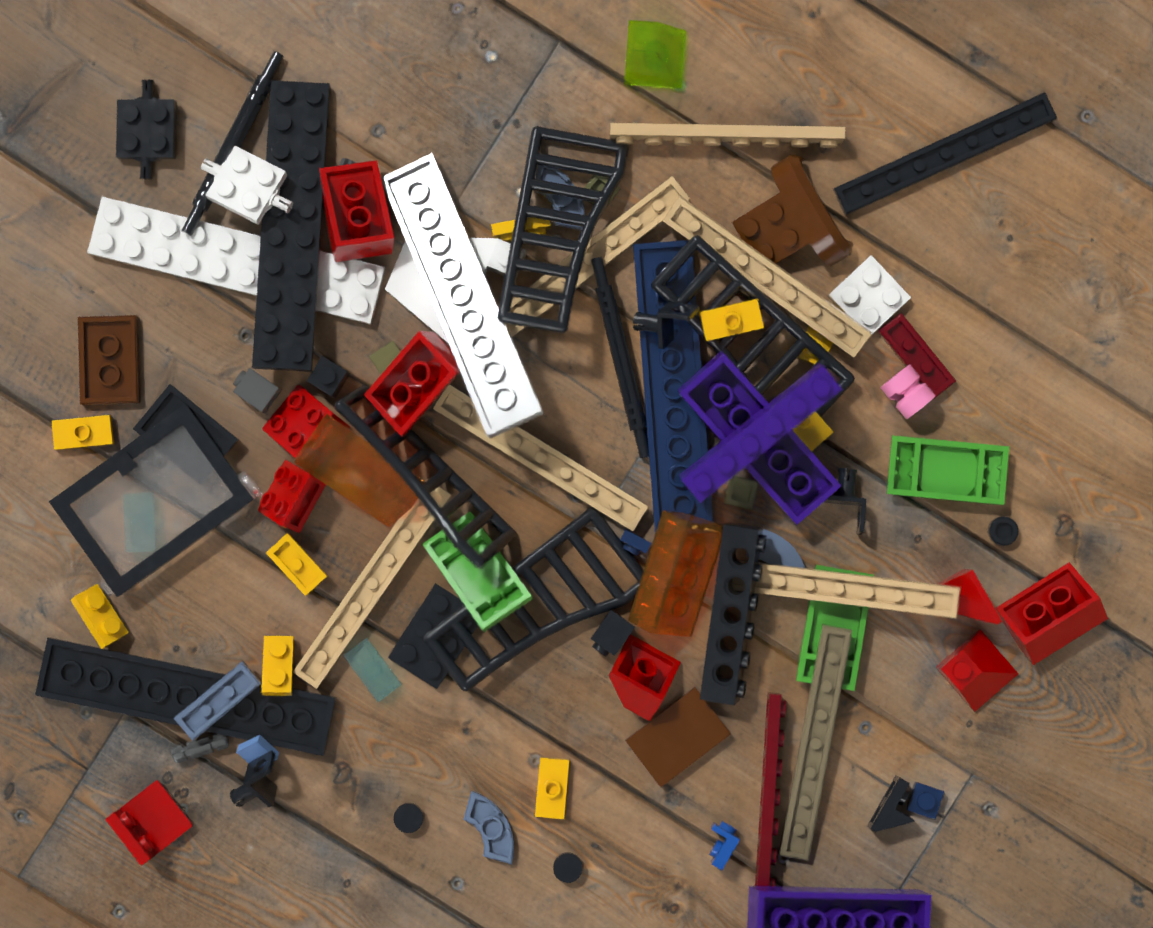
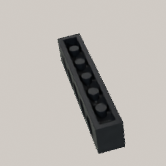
(714, 685)

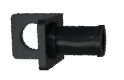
(664, 321)
(846, 496)
(256, 782)

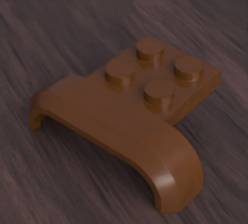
(793, 219)

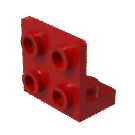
(297, 420)
(149, 822)

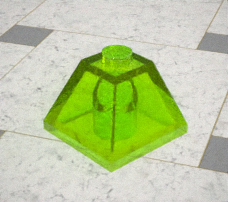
(654, 55)

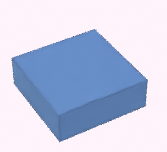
(254, 749)

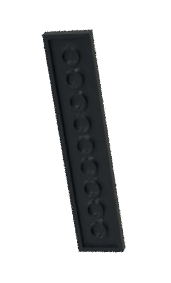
(292, 239)
(164, 689)

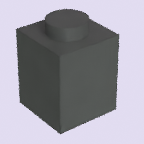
(256, 390)

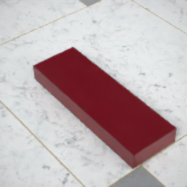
(914, 351)

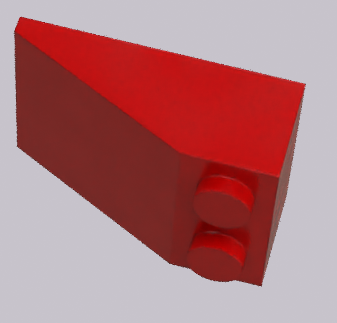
(356, 211)

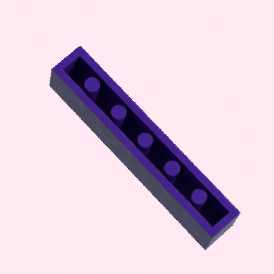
(760, 432)

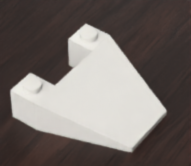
(408, 288)

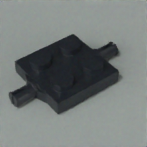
(146, 129)

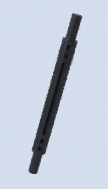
(234, 137)
(620, 356)

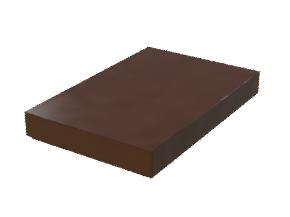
(108, 360)
(677, 737)

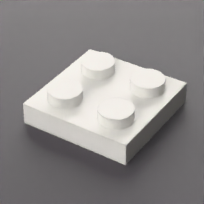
(869, 295)

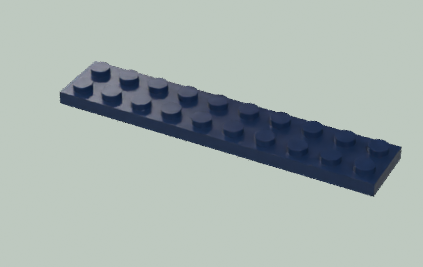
(673, 427)

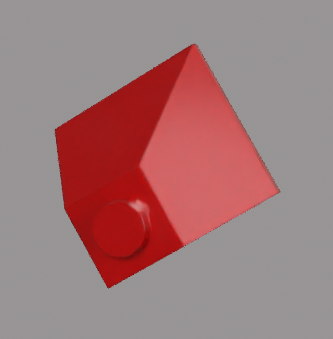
(973, 599)
(977, 670)
(642, 676)

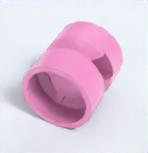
(908, 391)

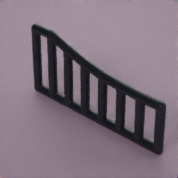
(578, 247)
(781, 322)
(424, 491)
(563, 620)

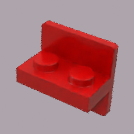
(291, 496)

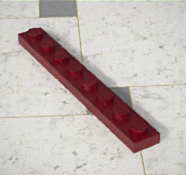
(769, 793)

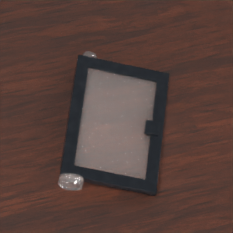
(153, 500)

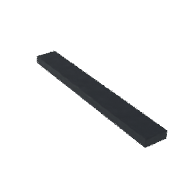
(944, 153)

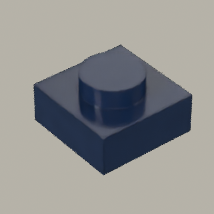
(634, 543)
(925, 800)

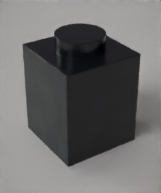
(328, 377)
(611, 634)

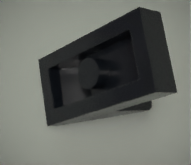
(886, 814)

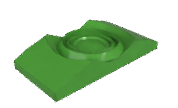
(947, 470)
(487, 591)
(837, 615)

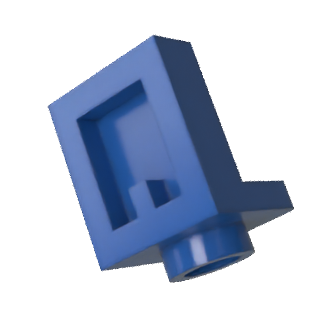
(723, 849)

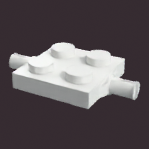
(246, 185)

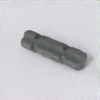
(199, 747)

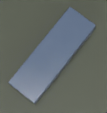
(217, 700)

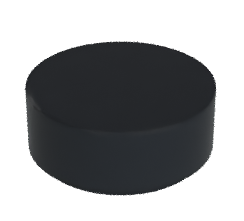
(1002, 531)
(408, 817)
(567, 867)

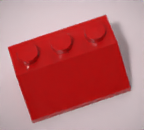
(413, 381)
(1052, 613)

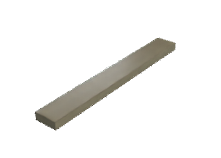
(815, 742)

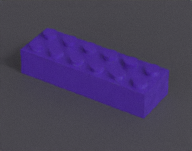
(785, 469)
(837, 907)

